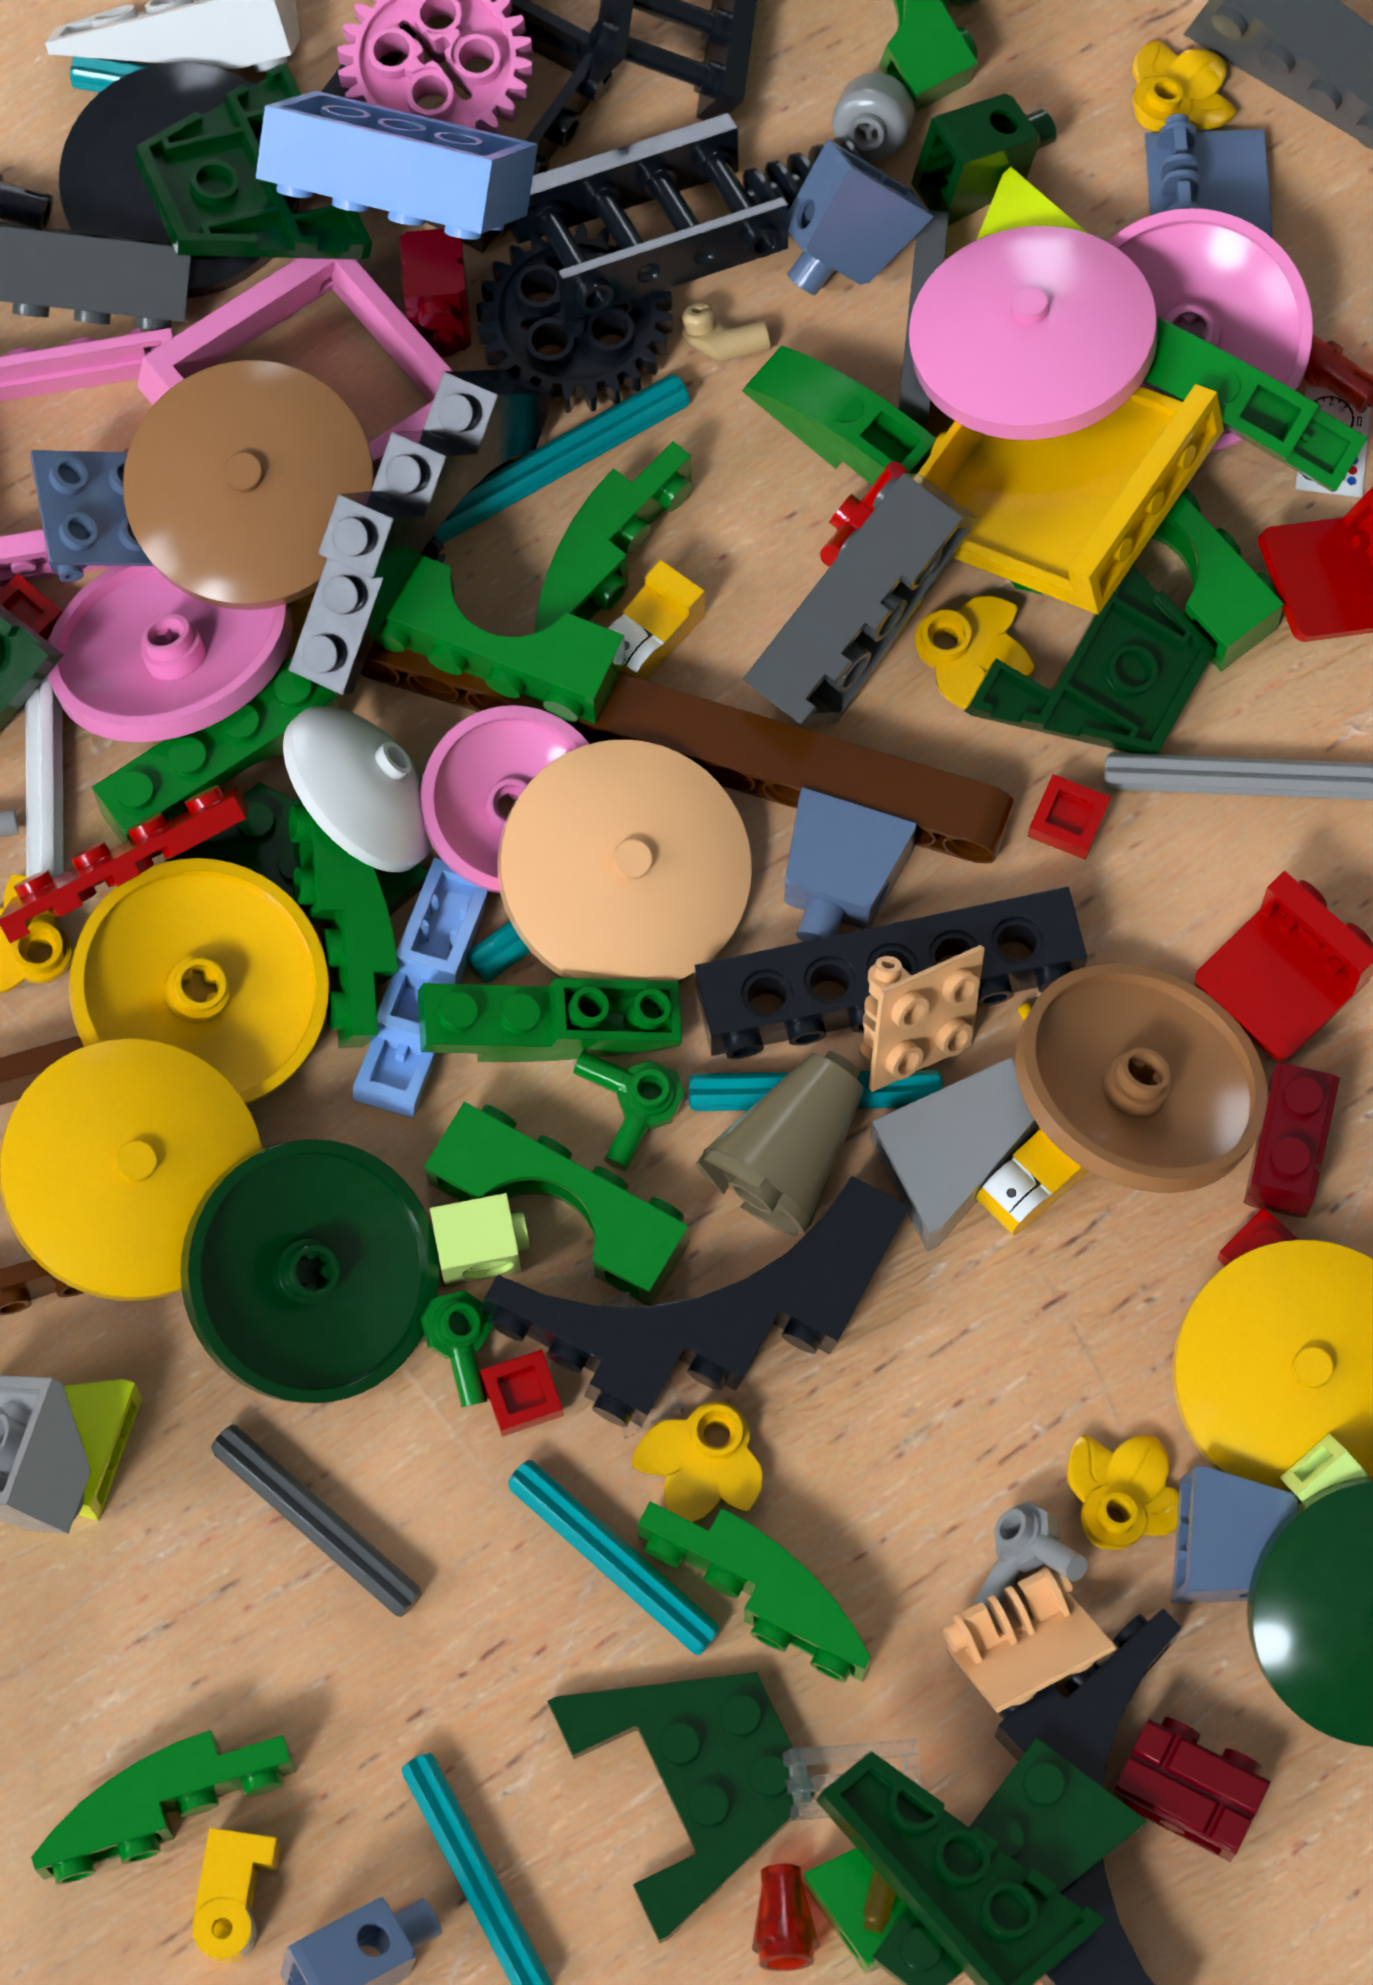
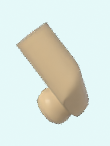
(719, 341)

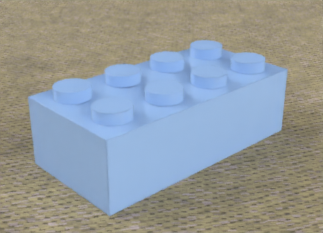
(395, 163)

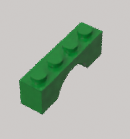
(929, 51)
(1228, 598)
(562, 666)
(194, 762)
(633, 1239)

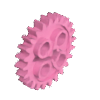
(478, 31)

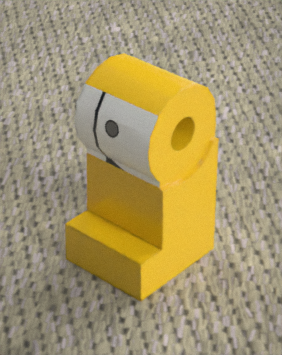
(658, 619)
(1029, 1183)
(227, 1892)

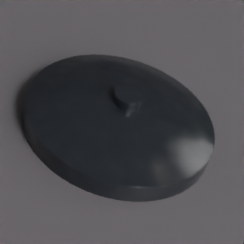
(99, 172)

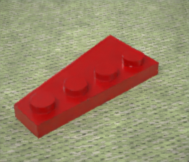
(208, 815)

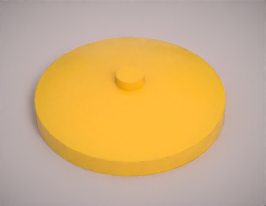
(206, 965)
(115, 1160)
(1279, 1359)

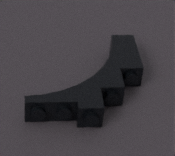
(380, 533)
(636, 1347)
(1083, 1734)

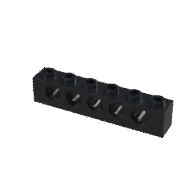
(726, 986)

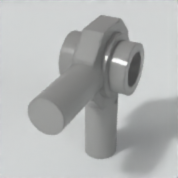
(1024, 1541)

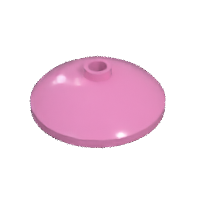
(473, 768)

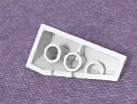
(193, 31)

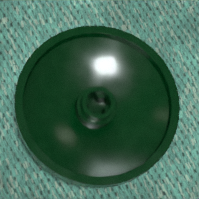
(309, 1271)
(1316, 1611)

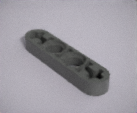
(928, 256)

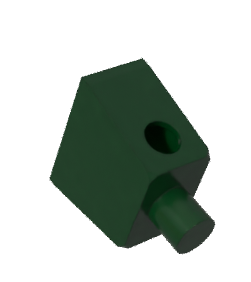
(972, 150)

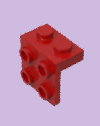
(1324, 573)
(1288, 968)

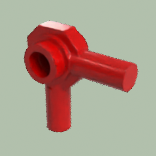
(854, 513)

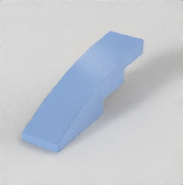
(430, 951)

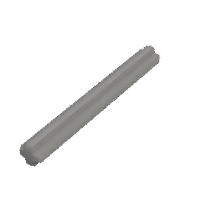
(1239, 775)

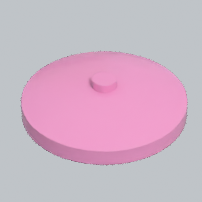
(1226, 288)
(1033, 332)
(158, 661)

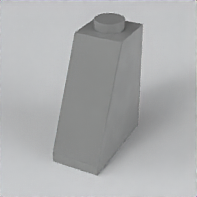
(951, 1145)

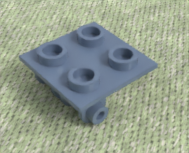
(1209, 171)
(84, 511)

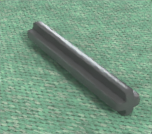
(316, 1520)

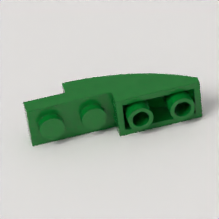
(1256, 406)
(838, 415)
(590, 560)
(360, 937)
(549, 1020)
(785, 1598)
(131, 1809)

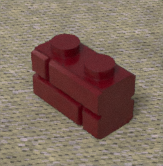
(436, 289)
(1292, 1140)
(1191, 1787)

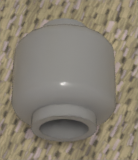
(874, 115)

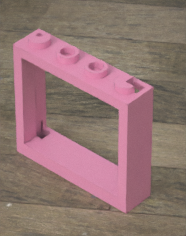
(276, 300)
(58, 369)

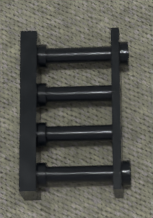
(724, 28)
(636, 175)

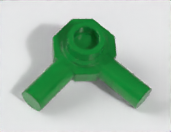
(646, 1096)
(456, 1331)

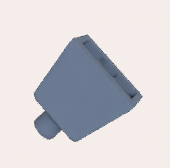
(850, 219)
(843, 863)
(1222, 1533)
(334, 1953)

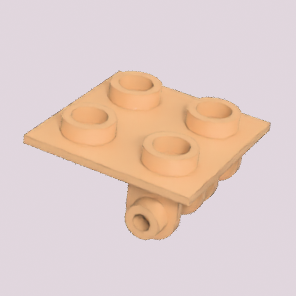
(918, 1016)
(1027, 1646)

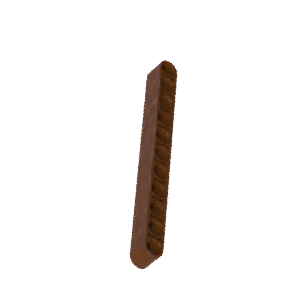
(752, 753)

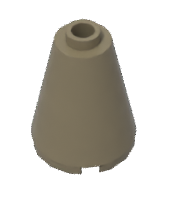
(788, 1143)

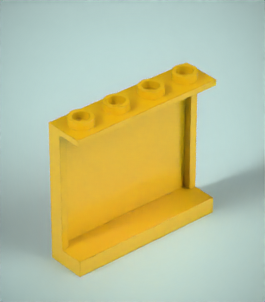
(1076, 505)

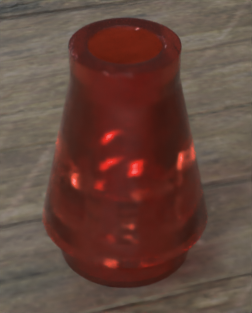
(784, 1923)

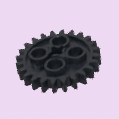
(585, 364)

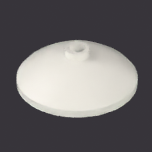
(357, 787)

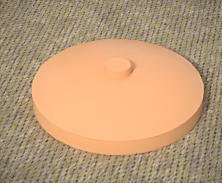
(624, 864)

